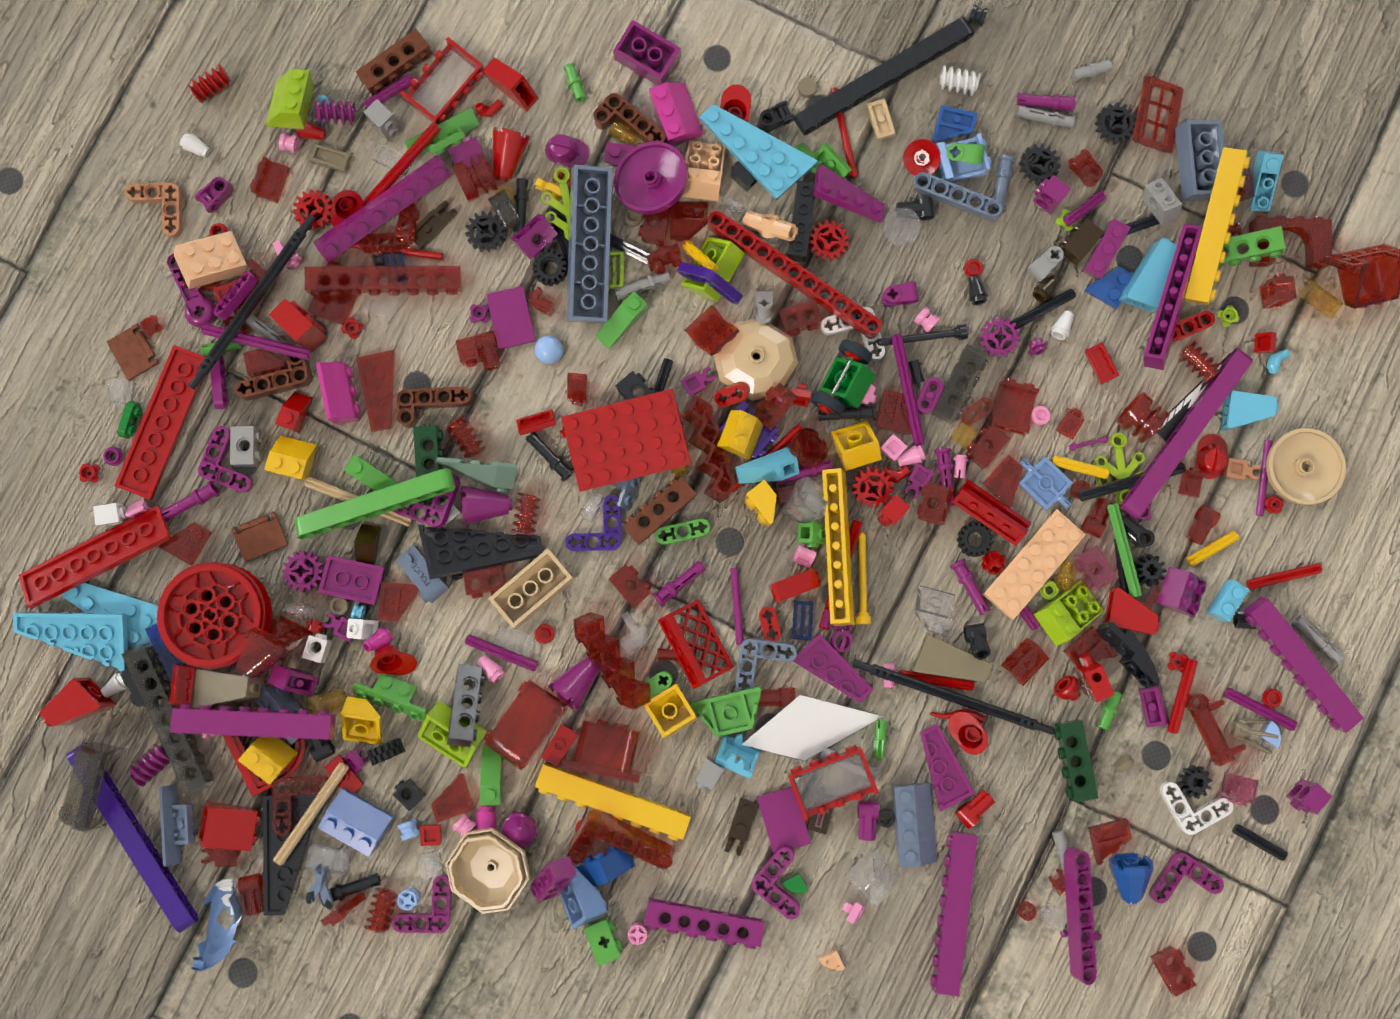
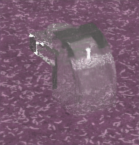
(636, 638)

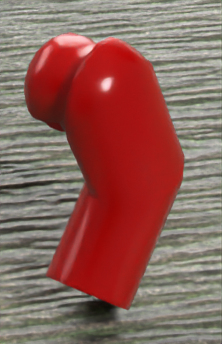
(488, 111)

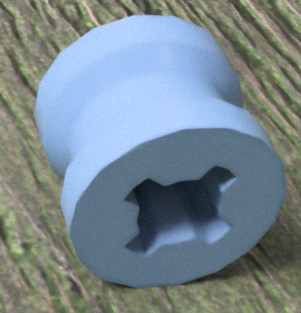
(408, 829)
(406, 902)

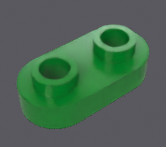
(128, 420)

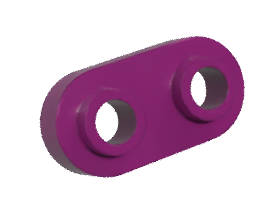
(928, 395)

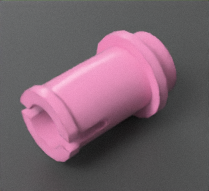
(960, 464)
(891, 666)

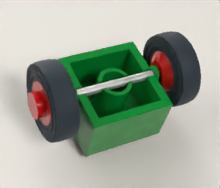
(846, 380)

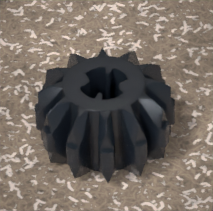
(1151, 563)
(1187, 781)

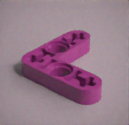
(215, 463)
(436, 508)
(1185, 869)
(770, 879)
(437, 913)

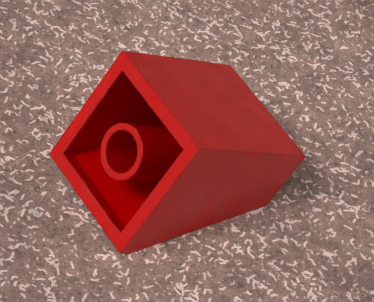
(75, 702)
(228, 826)

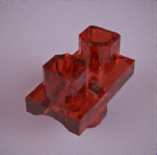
(663, 256)

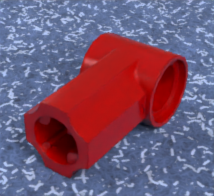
(970, 812)

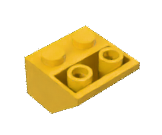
(763, 501)

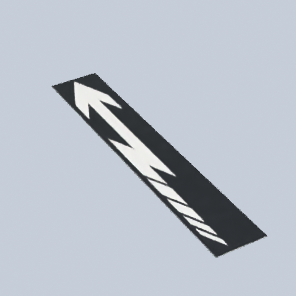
(1180, 410)

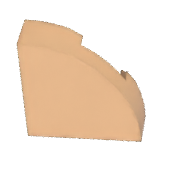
(832, 961)

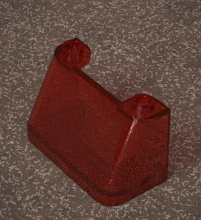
(525, 724)

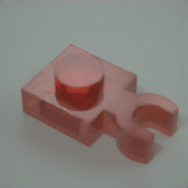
(222, 857)

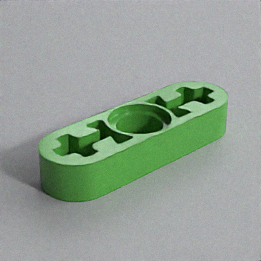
(686, 524)

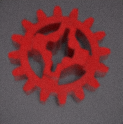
(311, 202)
(821, 239)
(867, 491)

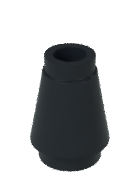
(977, 292)

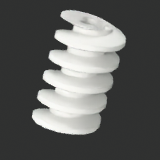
(963, 81)

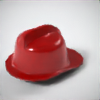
(737, 101)
(344, 205)
(1211, 455)
(392, 661)
(968, 732)

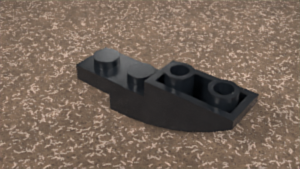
(1133, 654)

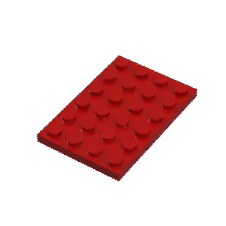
(626, 440)

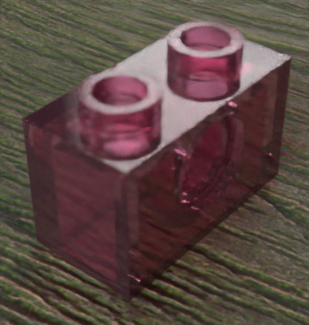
(1104, 572)
(1239, 789)

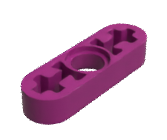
(235, 295)
(219, 385)

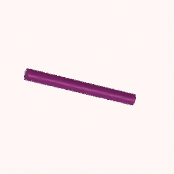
(1263, 480)
(737, 605)

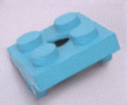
(727, 755)

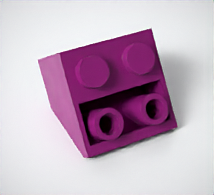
(1182, 592)

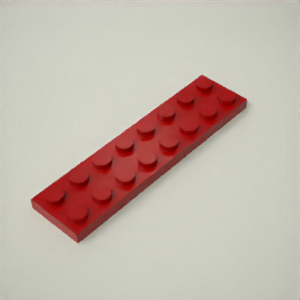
(160, 425)
(94, 557)

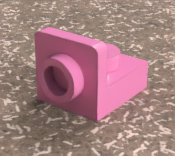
(294, 260)

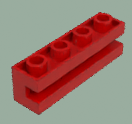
(991, 512)

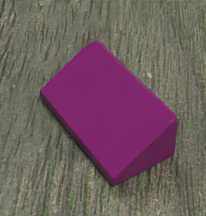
(1154, 706)

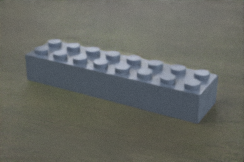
(589, 244)

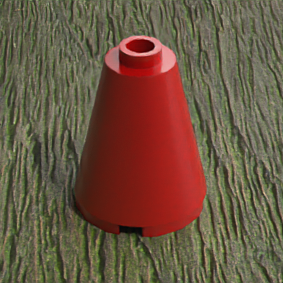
(507, 152)

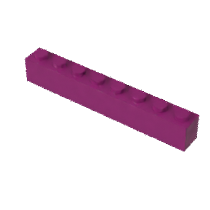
(382, 208)
(1172, 298)
(1302, 664)
(253, 723)
(954, 913)

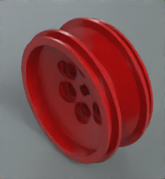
(176, 623)

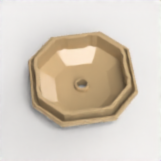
(776, 360)
(478, 883)

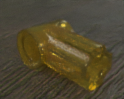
(327, 701)

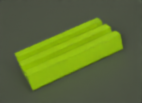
(617, 253)

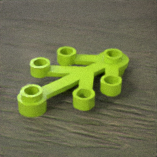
(563, 208)
(1121, 472)

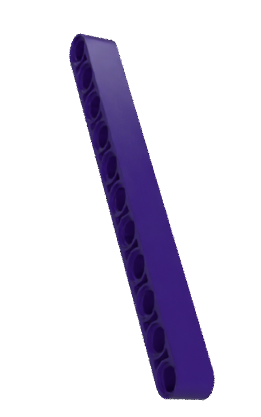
(143, 853)

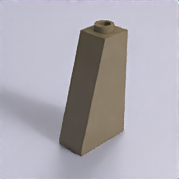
(946, 660)
(223, 688)

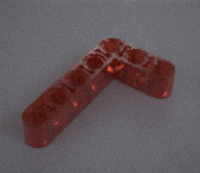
(619, 839)

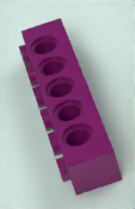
(714, 917)

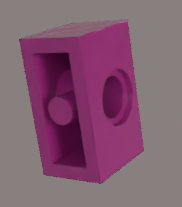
(524, 238)
(293, 680)

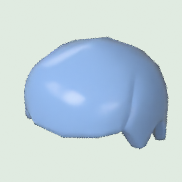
(548, 349)

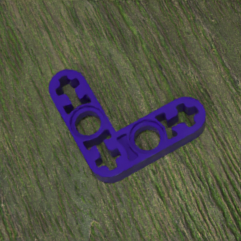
(711, 278)
(607, 531)

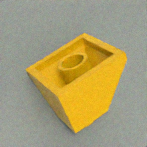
(360, 722)

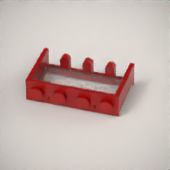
(444, 82)
(832, 781)

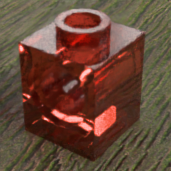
(468, 352)

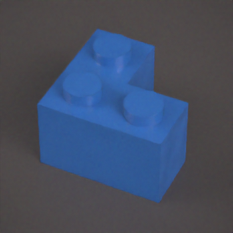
(606, 866)

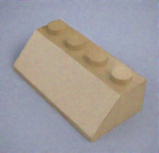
(531, 589)

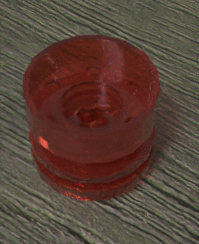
(475, 177)
(1142, 417)

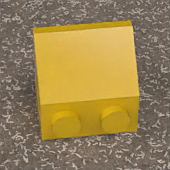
(741, 434)
(856, 445)
(291, 458)
(670, 711)
(268, 758)

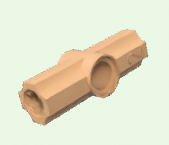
(770, 226)

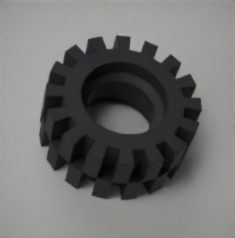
(546, 257)
(986, 539)
(386, 751)

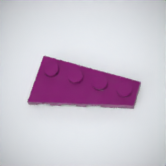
(945, 772)

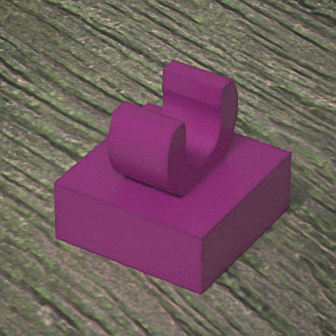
(354, 761)

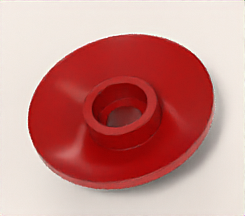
(912, 159)

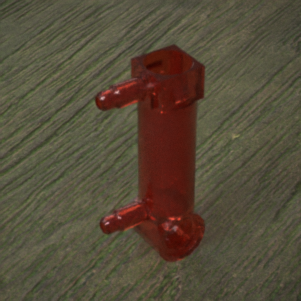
(1209, 729)

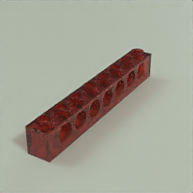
(315, 275)

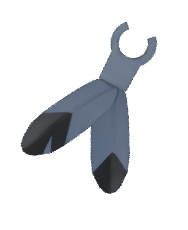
(320, 887)

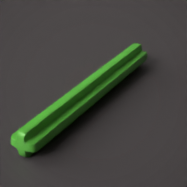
(1124, 550)

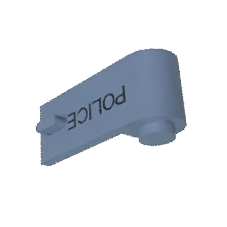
(415, 567)

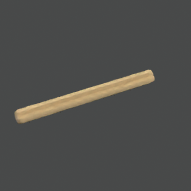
(344, 496)
(311, 813)

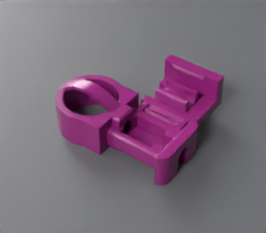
(845, 630)

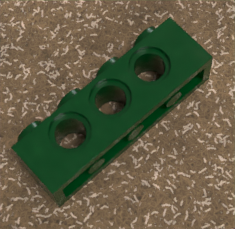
(422, 435)
(1087, 789)

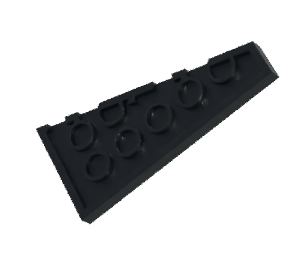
(467, 550)
(281, 879)

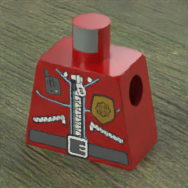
(1093, 679)

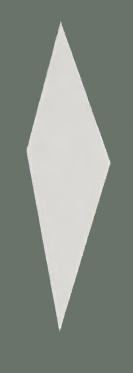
(807, 727)

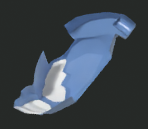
(218, 940)

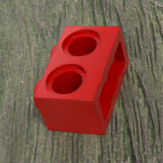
(892, 511)

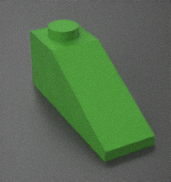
(622, 320)
(368, 474)
(491, 777)

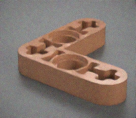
(166, 199)

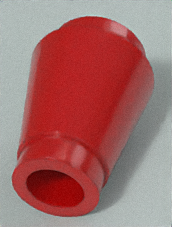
(311, 131)

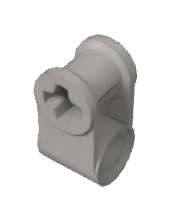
(1043, 265)
(763, 306)

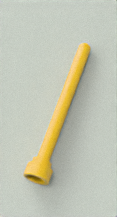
(862, 616)

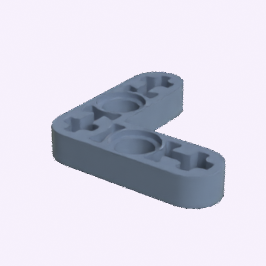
(758, 652)

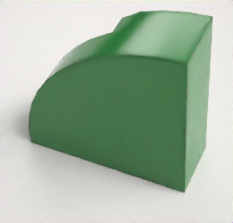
(795, 884)

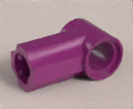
(867, 813)

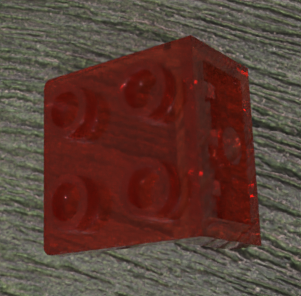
(711, 331)

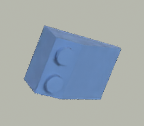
(582, 902)

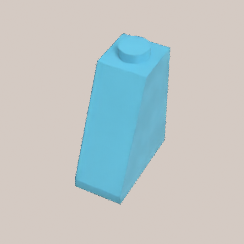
(1247, 408)

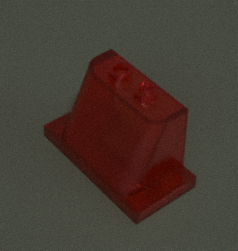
(1368, 275)
(269, 648)
(605, 751)

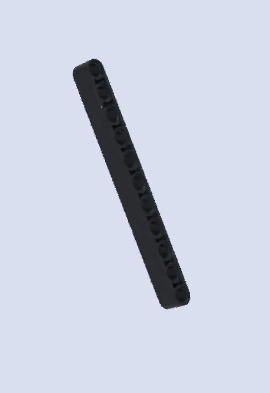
(883, 76)

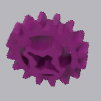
(1008, 337)
(302, 563)

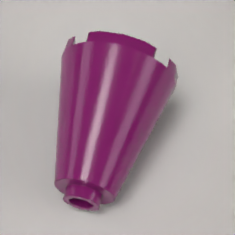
(483, 505)
(575, 683)

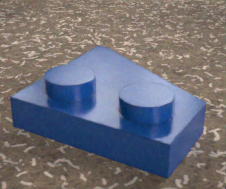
(953, 123)
(1110, 287)

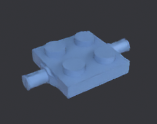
(1045, 483)

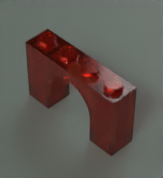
(1314, 232)

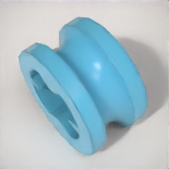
(358, 611)

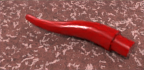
(980, 718)

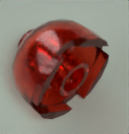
(808, 448)

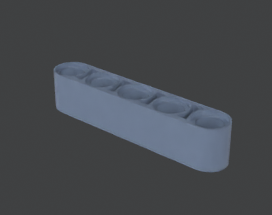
(952, 189)

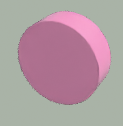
(1040, 415)

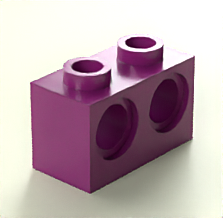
(1051, 194)
(1308, 797)

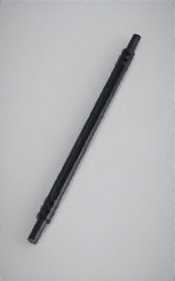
(251, 302)
(887, 674)

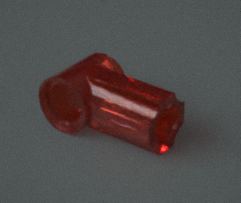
(487, 344)
(1205, 519)
(1095, 522)
(777, 697)
(251, 889)

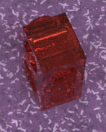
(1278, 291)
(798, 313)
(775, 406)
(484, 577)
(1170, 972)

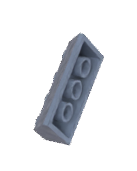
(1198, 157)
(914, 824)

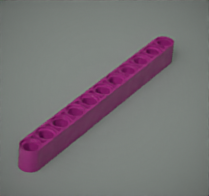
(1186, 433)

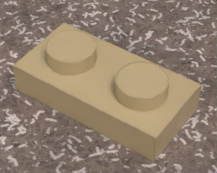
(880, 119)

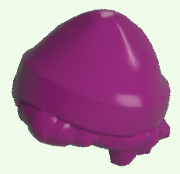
(520, 829)

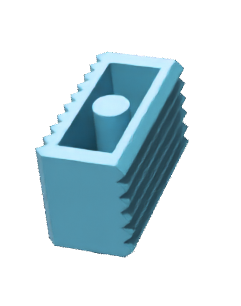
(1227, 601)

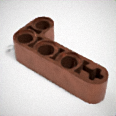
(618, 113)
(273, 380)
(434, 402)

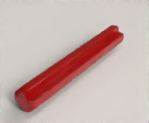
(1284, 576)
(941, 680)
(1182, 696)

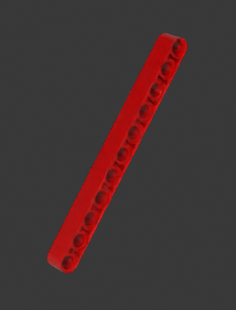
(797, 282)

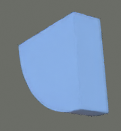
(1272, 728)

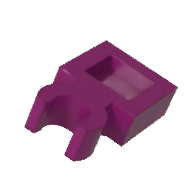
(695, 383)
(918, 478)
(339, 625)

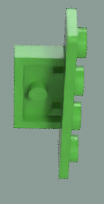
(451, 132)
(828, 158)
(392, 694)

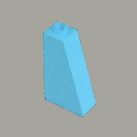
(1150, 276)

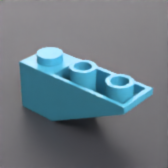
(1264, 179)
(770, 467)

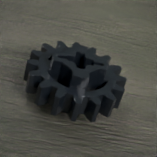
(1110, 116)
(1043, 157)
(490, 224)

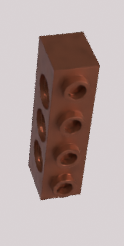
(395, 53)
(677, 486)

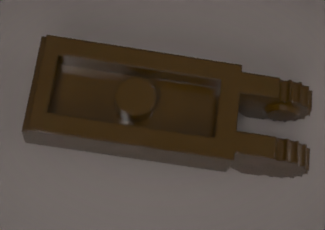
(432, 224)
(741, 824)

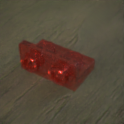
(269, 180)
(1025, 661)

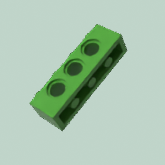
(1272, 236)

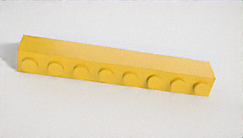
(1216, 226)
(838, 547)
(613, 801)

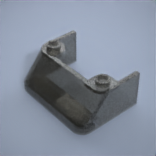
(85, 786)

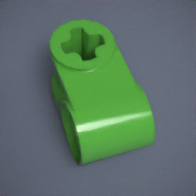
(970, 153)
(655, 686)

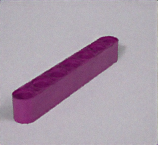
(1080, 915)

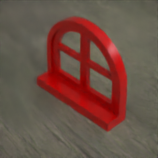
(251, 779)

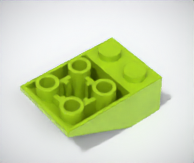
(1068, 613)

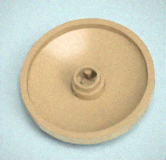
(1305, 466)

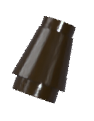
(1045, 289)

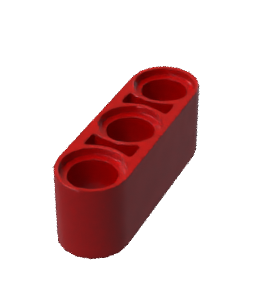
(1194, 324)

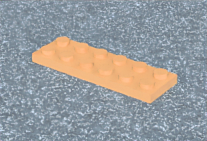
(1034, 564)

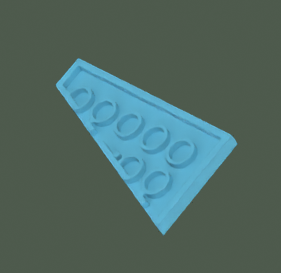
(764, 156)
(100, 600)
(83, 634)

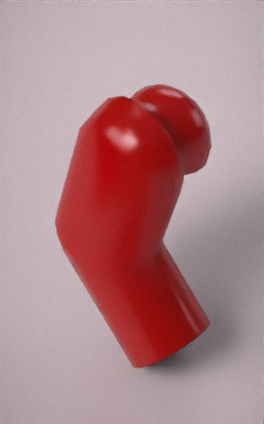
(898, 475)

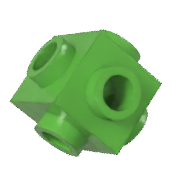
(811, 534)

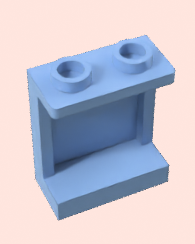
(956, 170)

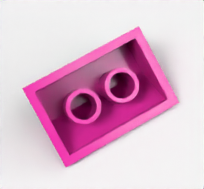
(675, 112)
(338, 392)

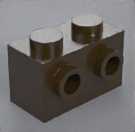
(1082, 241)

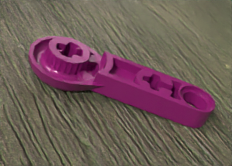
(193, 299)

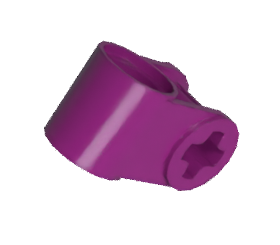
(212, 193)
(903, 294)

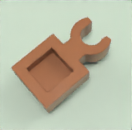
(1238, 470)

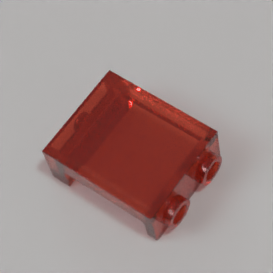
(1013, 406)

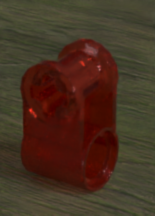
(1085, 164)

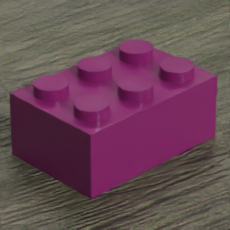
(647, 53)

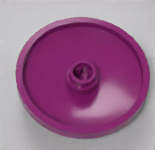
(651, 177)

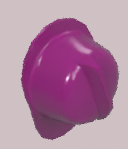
(567, 151)

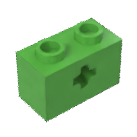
(603, 952)

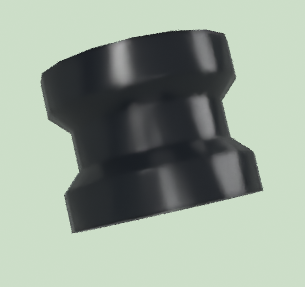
(977, 15)

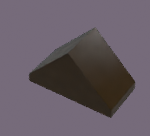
(367, 544)

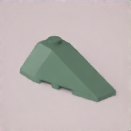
(494, 475)

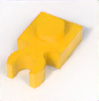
(548, 187)

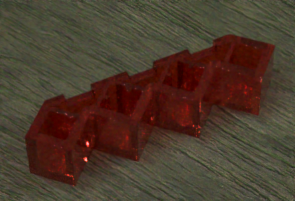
(706, 438)
(605, 653)

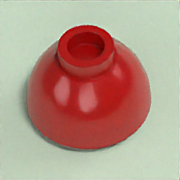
(1067, 688)

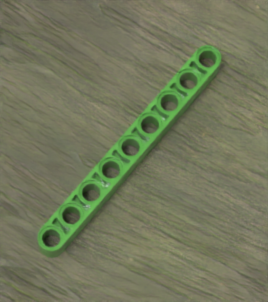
(374, 503)

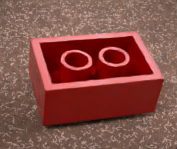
(299, 324)

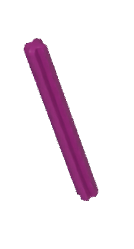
(259, 342)
(907, 388)

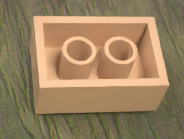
(209, 259)

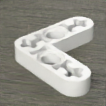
(832, 320)
(1189, 815)

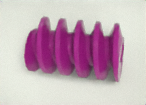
(335, 111)
(150, 765)

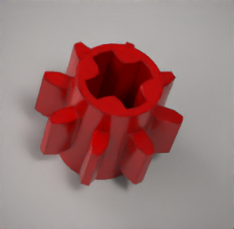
(993, 562)

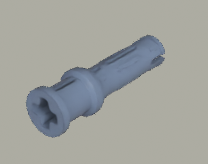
(1002, 175)

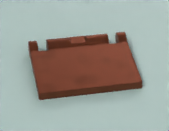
(132, 352)
(260, 536)

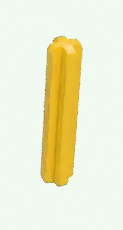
(699, 256)
(1081, 467)
(1212, 548)

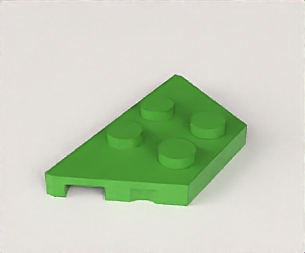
(729, 711)

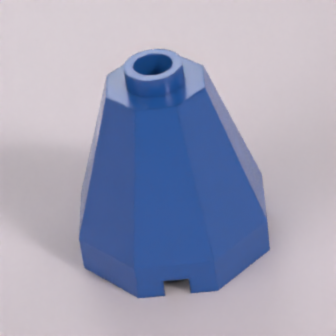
(1131, 875)

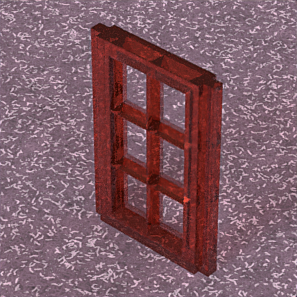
(1174, 110)

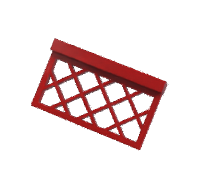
(692, 666)

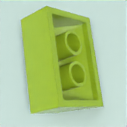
(291, 100)
(725, 256)
(435, 733)

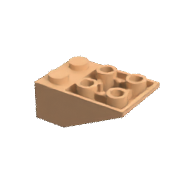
(705, 170)

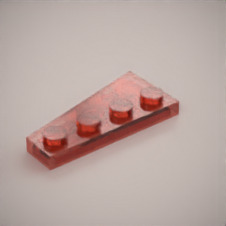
(377, 381)

